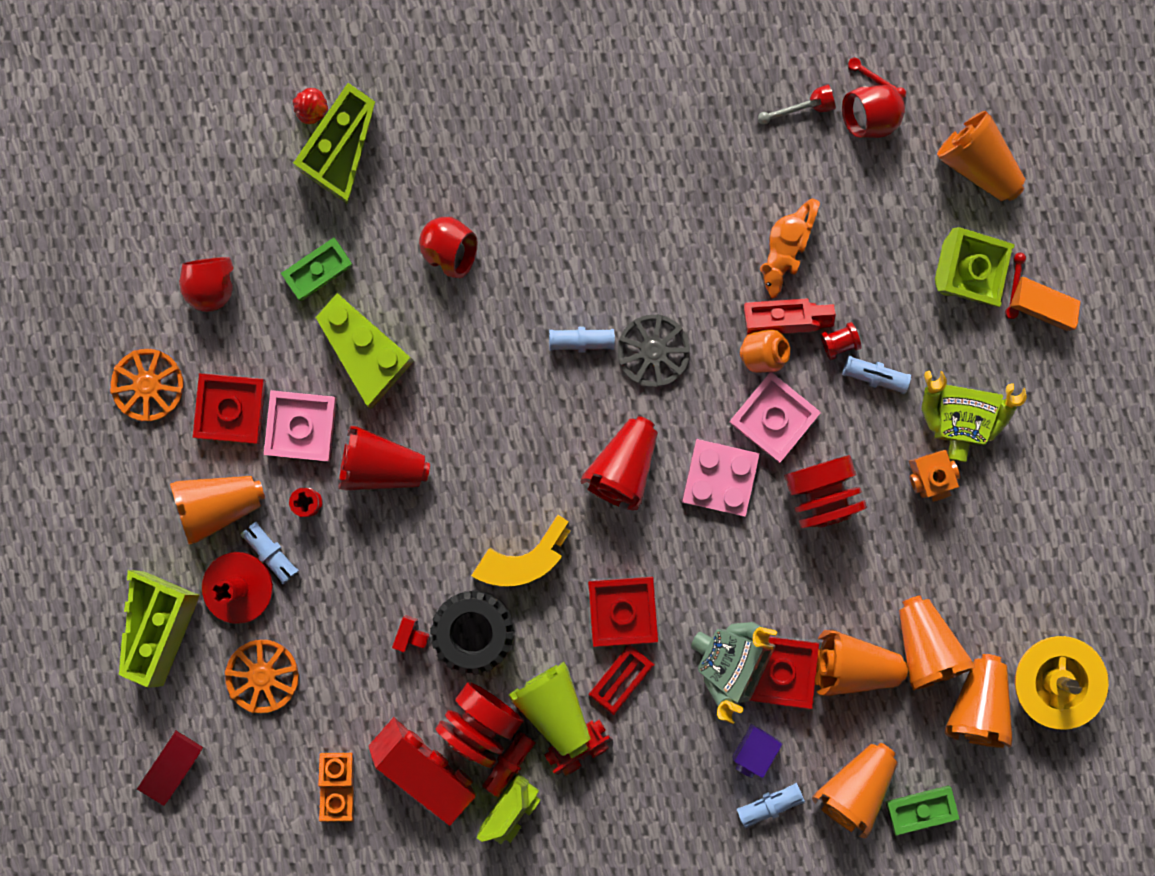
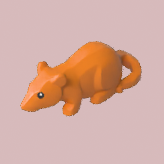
(785, 240)

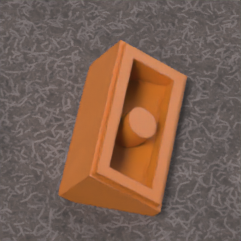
(1046, 304)

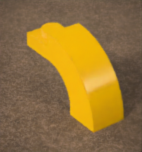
(519, 570)

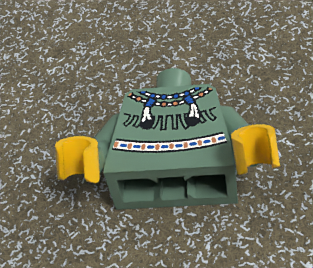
(733, 664)

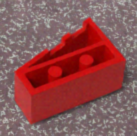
(421, 771)

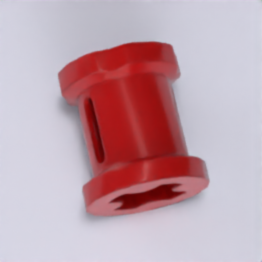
(841, 341)
(298, 496)

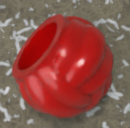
(310, 105)

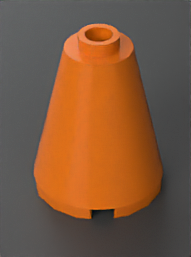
(984, 158)
(214, 503)
(930, 645)
(855, 665)
(983, 705)
(859, 789)

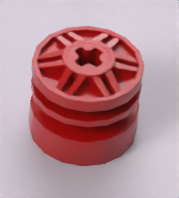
(825, 492)
(479, 724)

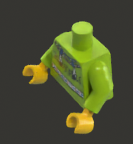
(966, 414)

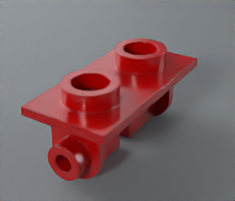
(596, 746)

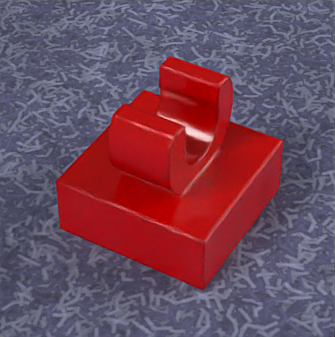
(408, 634)

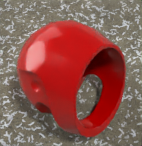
(882, 107)
(440, 244)
(206, 283)

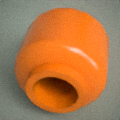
(765, 351)

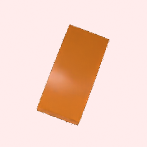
(336, 787)

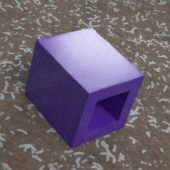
(756, 752)

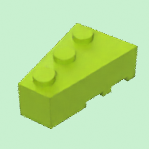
(338, 143)
(363, 349)
(154, 627)

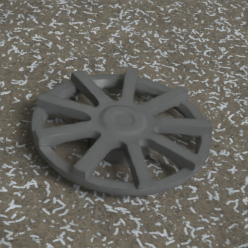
(653, 350)

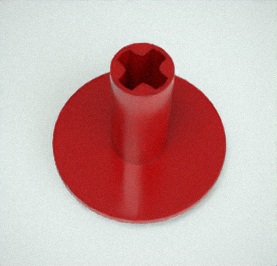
(237, 587)

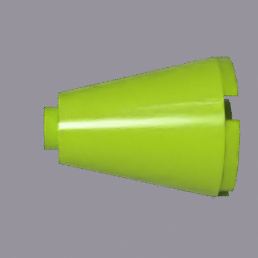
(554, 709)

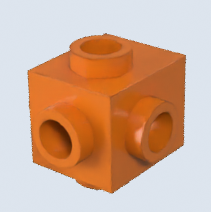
(923, 471)

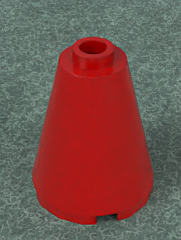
(379, 463)
(624, 465)

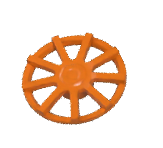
(146, 384)
(261, 676)

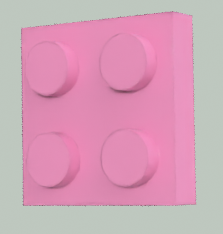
(774, 417)
(300, 426)
(720, 477)

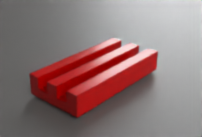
(638, 656)

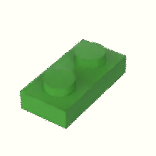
(317, 269)
(922, 810)

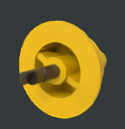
(1061, 682)

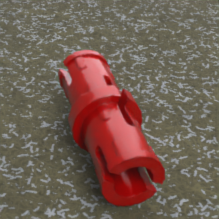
(508, 764)

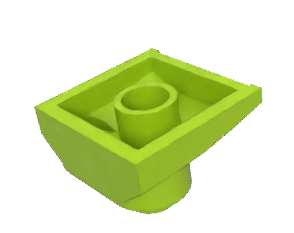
(973, 266)
(503, 819)

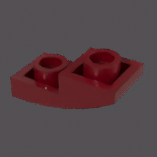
(170, 768)

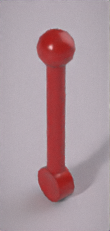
(855, 64)
(1019, 259)

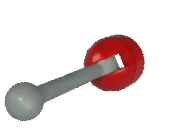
(820, 100)

